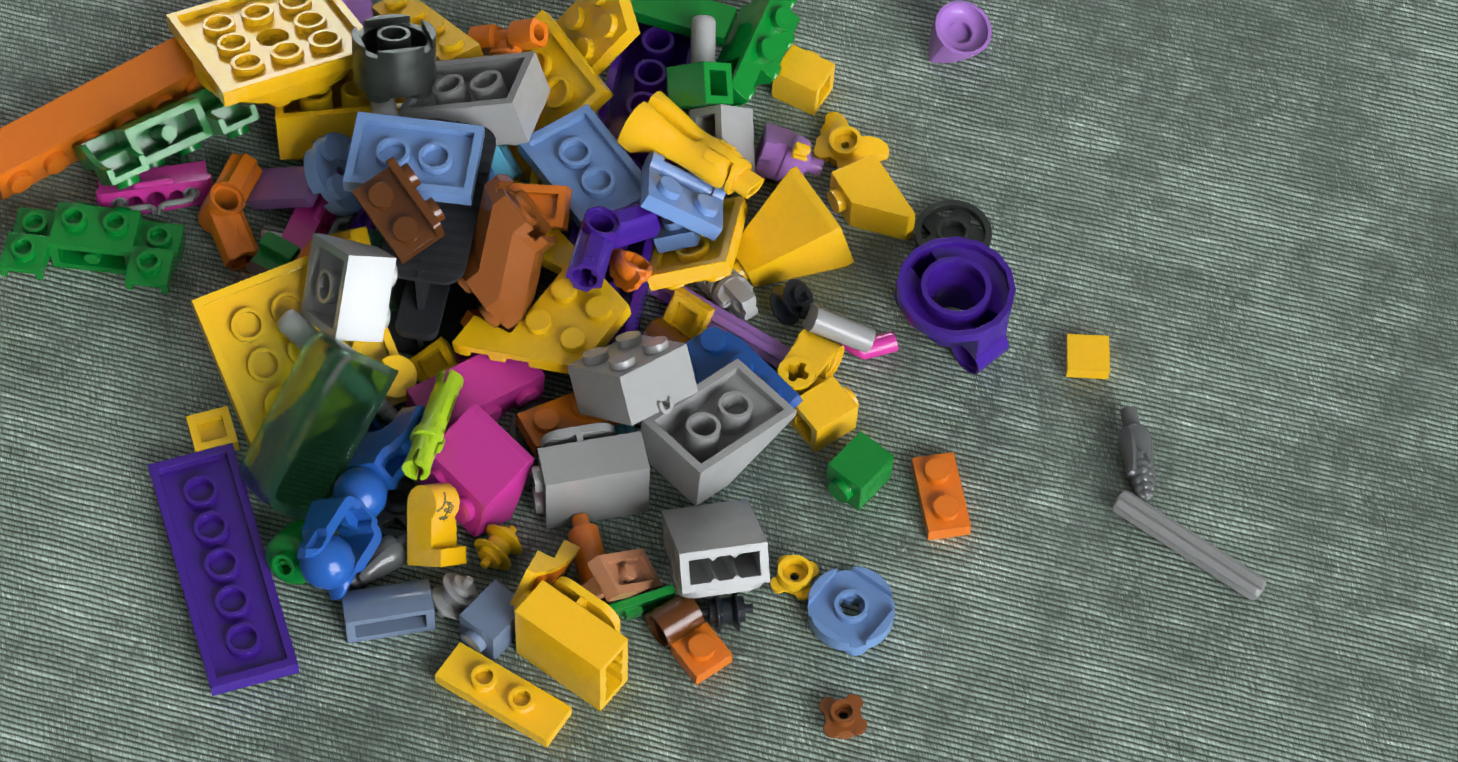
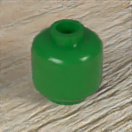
(283, 551)

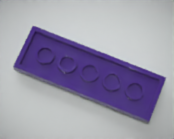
(223, 569)

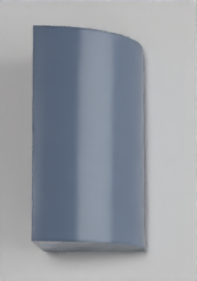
(388, 610)

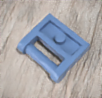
(681, 197)

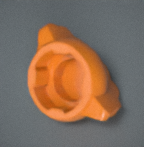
(629, 269)

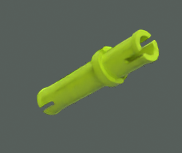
(429, 434)

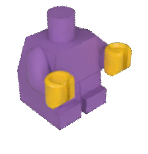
(781, 151)

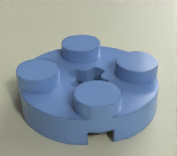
(320, 169)
(847, 632)

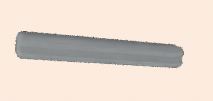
(1189, 545)

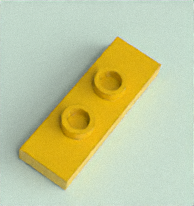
(503, 694)

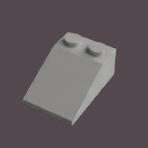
(488, 91)
(715, 431)

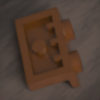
(400, 211)

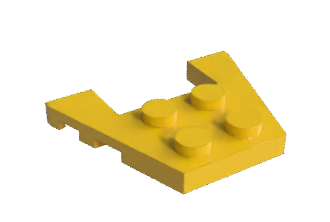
(557, 326)

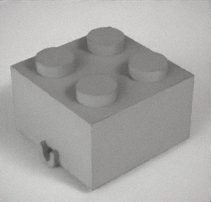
(632, 378)

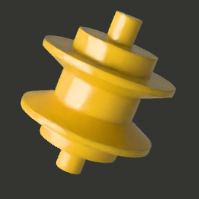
(499, 545)

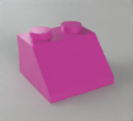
(484, 469)

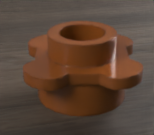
(843, 728)

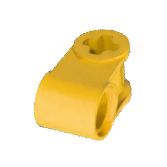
(810, 361)

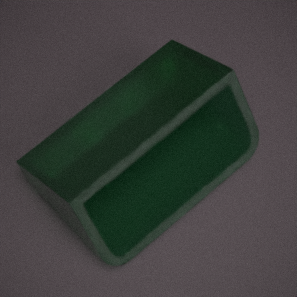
(315, 424)

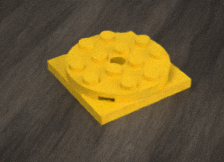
(266, 47)

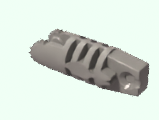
(732, 293)

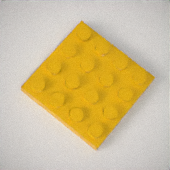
(248, 346)

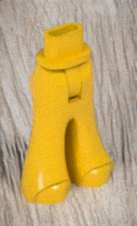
(672, 133)

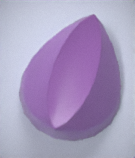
(958, 32)

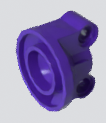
(959, 276)

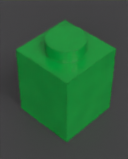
(700, 84)
(859, 471)

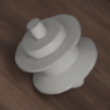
(454, 596)

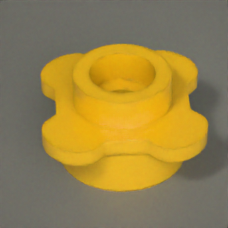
(794, 565)

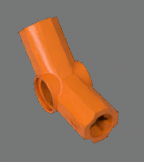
(223, 211)

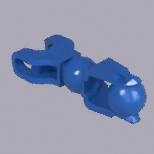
(355, 503)

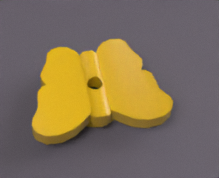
(838, 134)

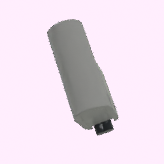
(837, 327)

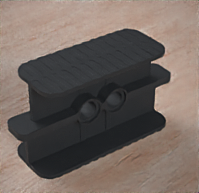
(431, 296)

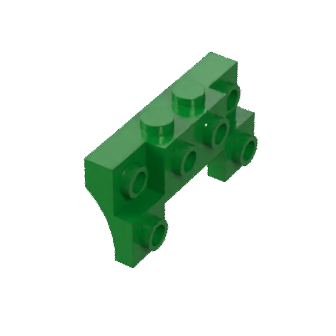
(758, 45)
(174, 128)
(94, 241)

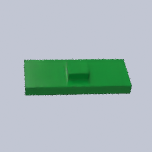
(635, 606)

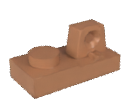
(622, 575)

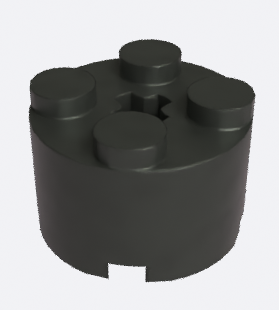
(394, 58)

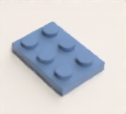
(438, 152)
(587, 159)

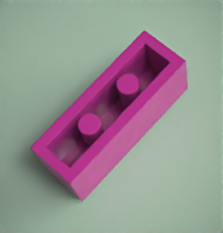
(488, 383)

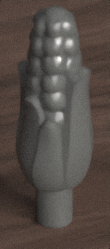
(1137, 453)
(386, 559)

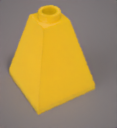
(791, 236)

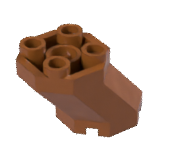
(506, 253)

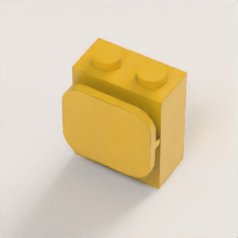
(573, 639)

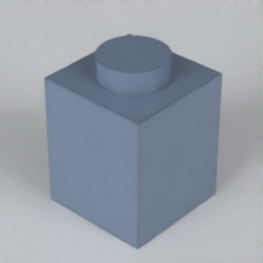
(489, 621)

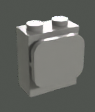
(591, 474)
(715, 549)

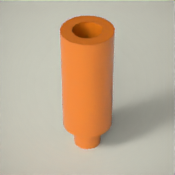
(588, 538)

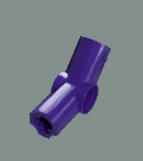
(600, 234)

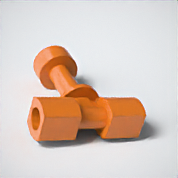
(519, 36)

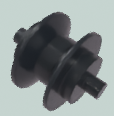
(788, 299)
(726, 611)

